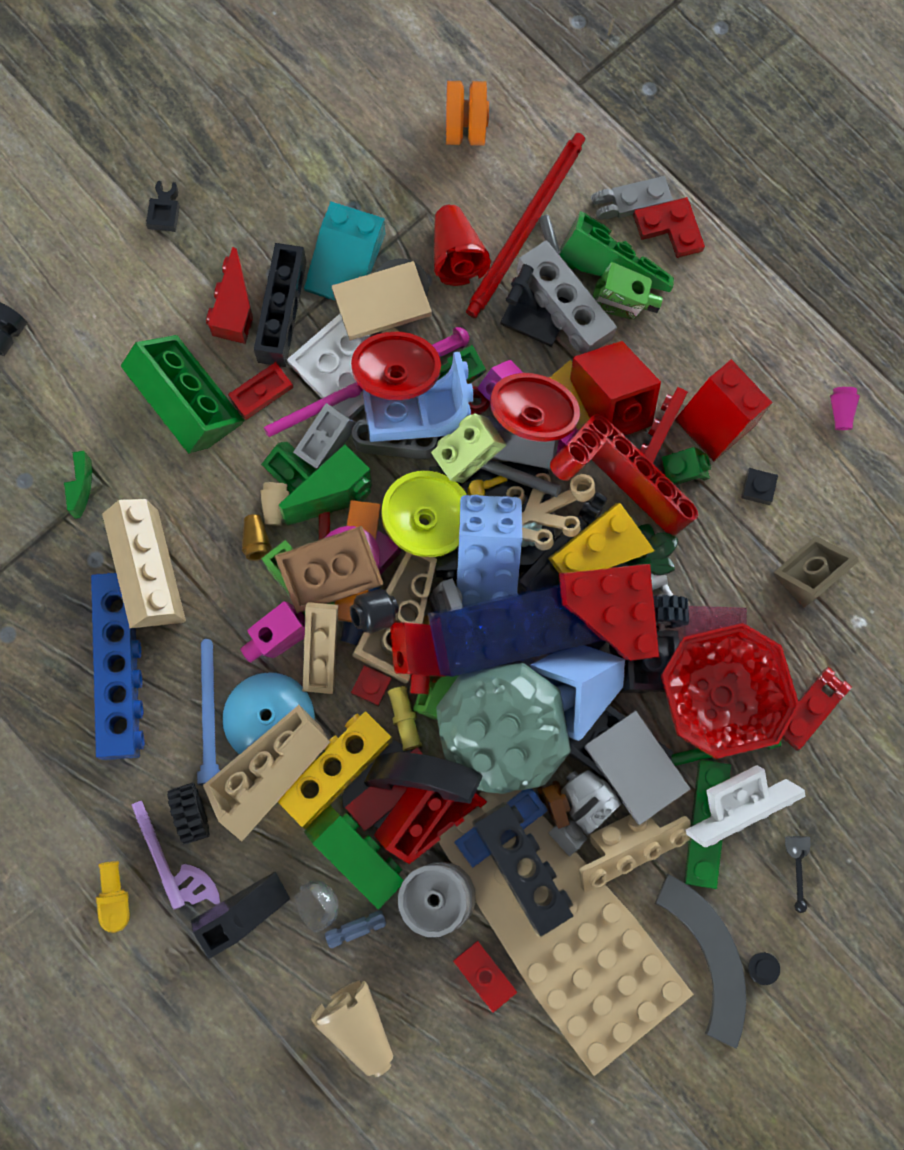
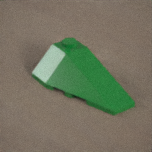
(593, 249)

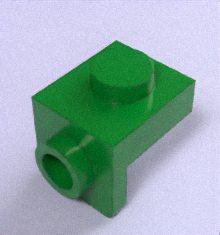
(687, 465)

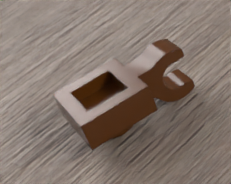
(556, 804)

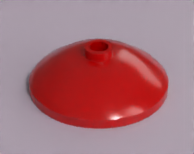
(396, 365)
(534, 407)

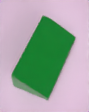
(287, 466)

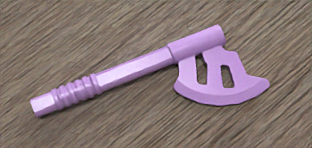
(171, 883)

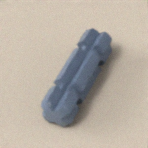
(355, 929)

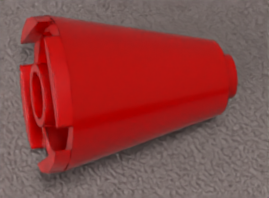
(457, 248)

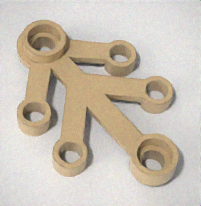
(539, 512)

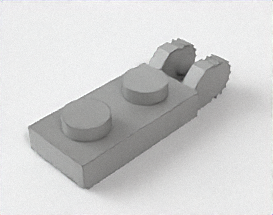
(631, 197)

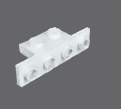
(741, 803)

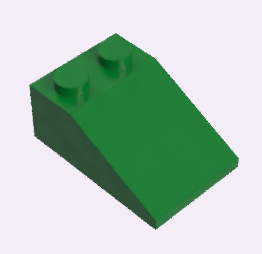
(329, 488)

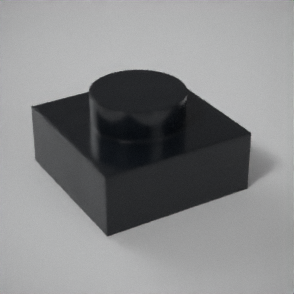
(759, 486)

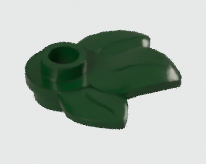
(663, 544)

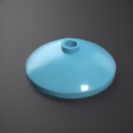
(253, 696)

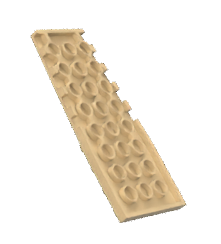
(590, 974)

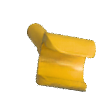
(477, 486)

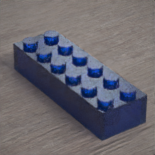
(505, 631)

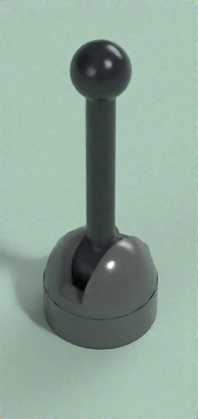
(798, 848)

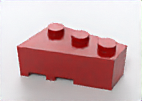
(420, 821)

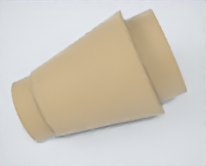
(271, 497)

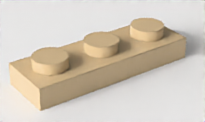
(320, 647)

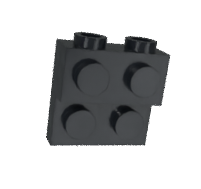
(645, 674)

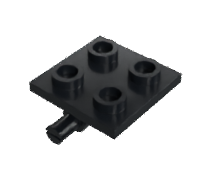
(525, 314)

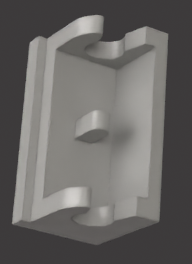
(325, 436)

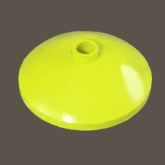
(427, 497)

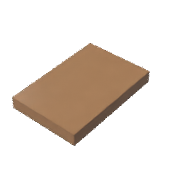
(329, 569)

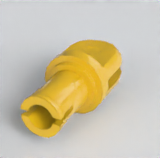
(112, 901)

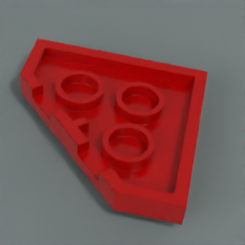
(615, 607)

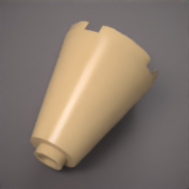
(356, 1028)

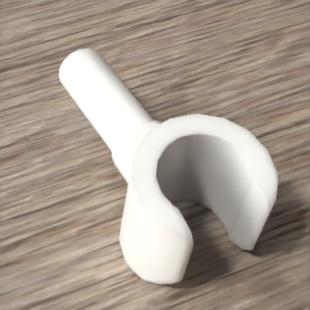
(661, 582)

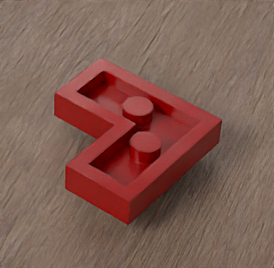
(674, 219)

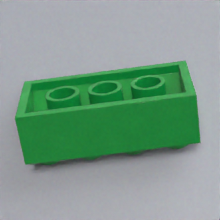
(181, 392)

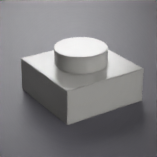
(569, 837)

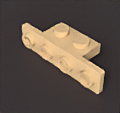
(629, 845)

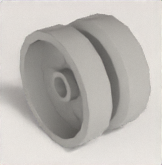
(418, 901)

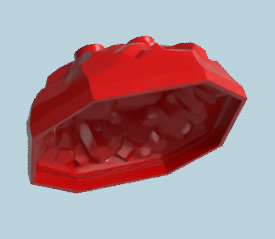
(730, 691)

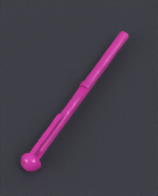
(459, 339)

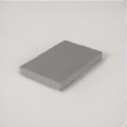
(637, 767)

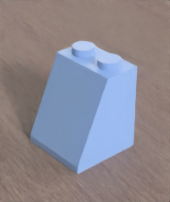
(586, 683)

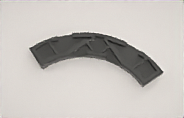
(720, 953)

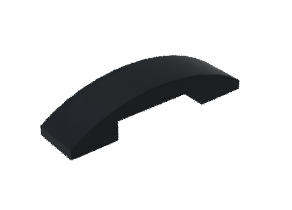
(426, 773)

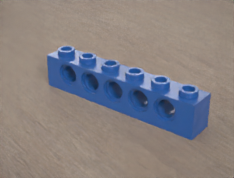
(106, 682)

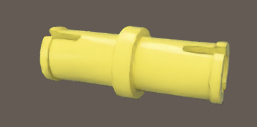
(404, 718)

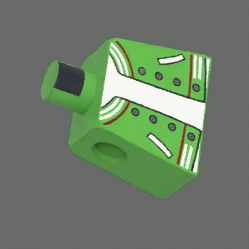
(625, 292)

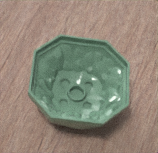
(505, 727)

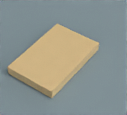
(381, 300)

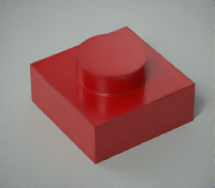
(371, 686)

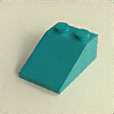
(344, 248)

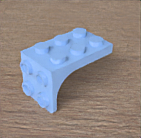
(424, 416)
(489, 547)

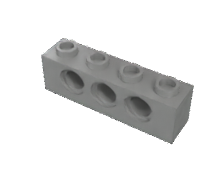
(581, 304)

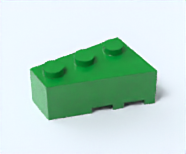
(355, 856)

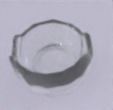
(317, 905)

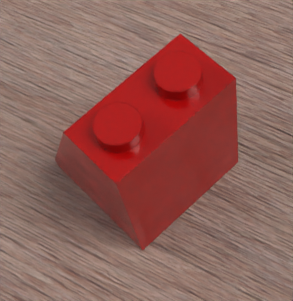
(616, 386)
(723, 410)

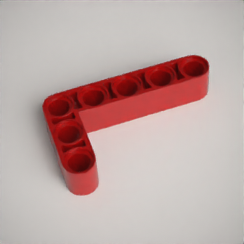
(629, 469)

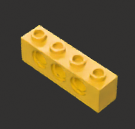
(375, 741)

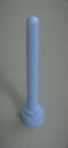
(209, 765)

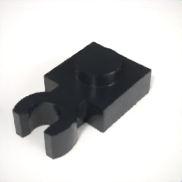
(163, 211)
(592, 510)

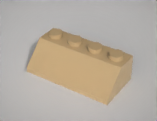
(143, 564)

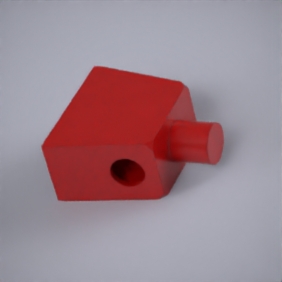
(414, 654)

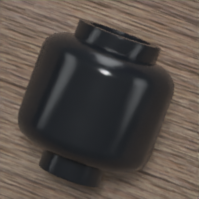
(374, 611)

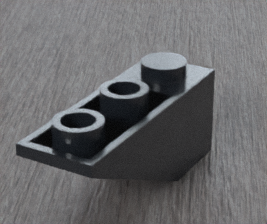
(238, 915)

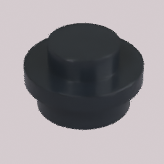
(764, 968)

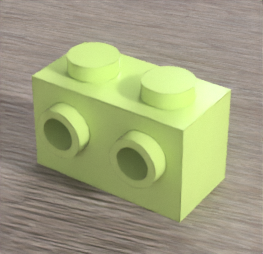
(468, 448)

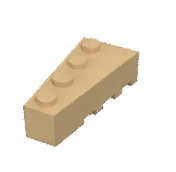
(411, 590)
(264, 772)

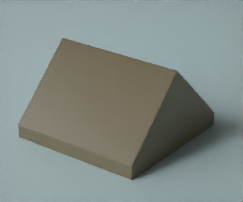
(814, 569)

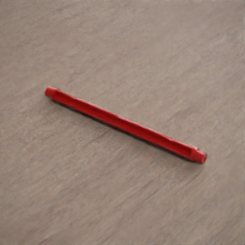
(525, 225)

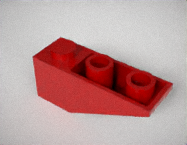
(232, 310)

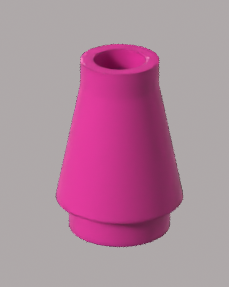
(844, 406)

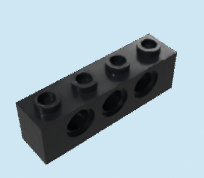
(280, 304)
(543, 915)

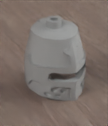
(589, 800)

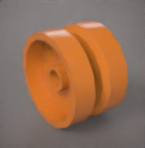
(467, 113)

